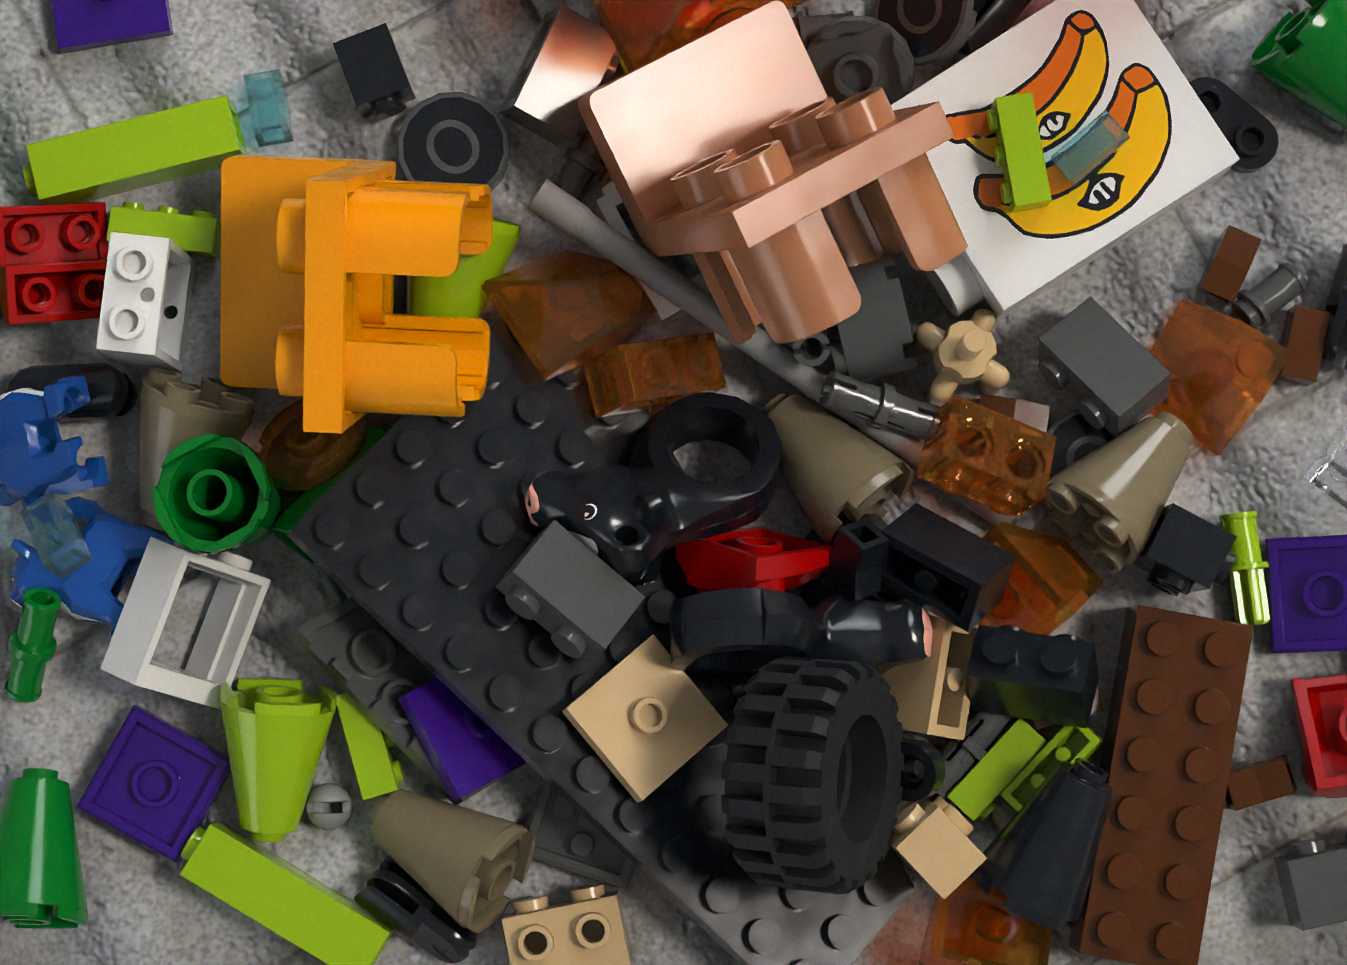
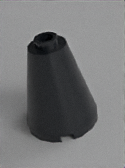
(1050, 847)

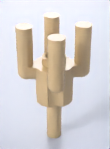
(961, 356)

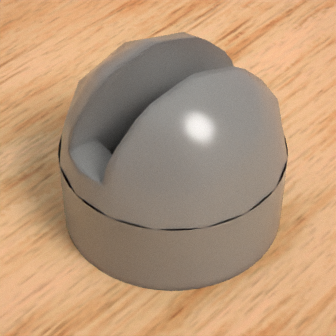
(327, 794)

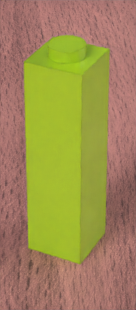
(134, 152)
(282, 897)

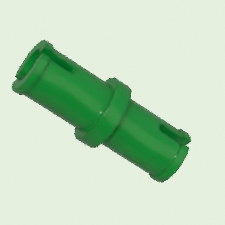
(32, 644)

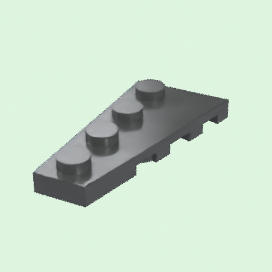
(373, 673)

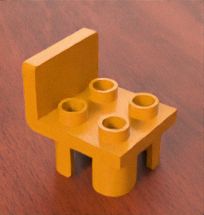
(313, 286)

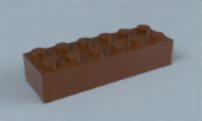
(1169, 777)

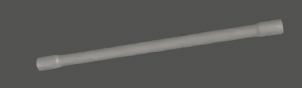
(579, 222)

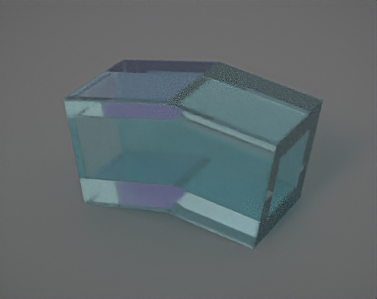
(269, 108)
(1089, 148)

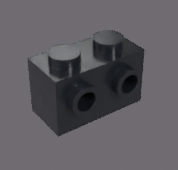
(1186, 553)
(944, 567)
(1032, 675)

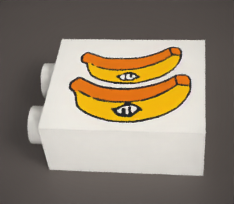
(1077, 65)

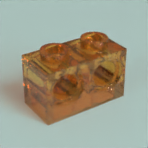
(653, 373)
(1000, 458)

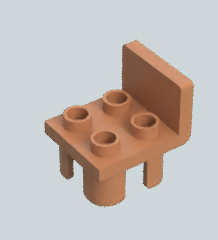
(768, 178)

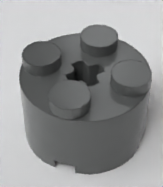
(876, 335)

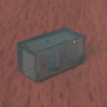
(56, 535)

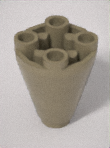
(177, 412)
(1119, 490)

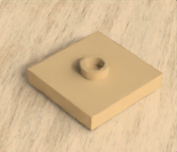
(645, 718)

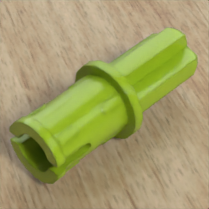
(1247, 573)

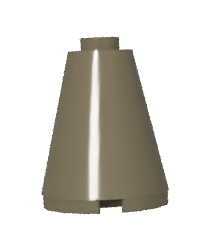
(833, 466)
(454, 853)

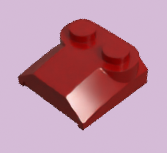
(752, 560)
(1323, 733)

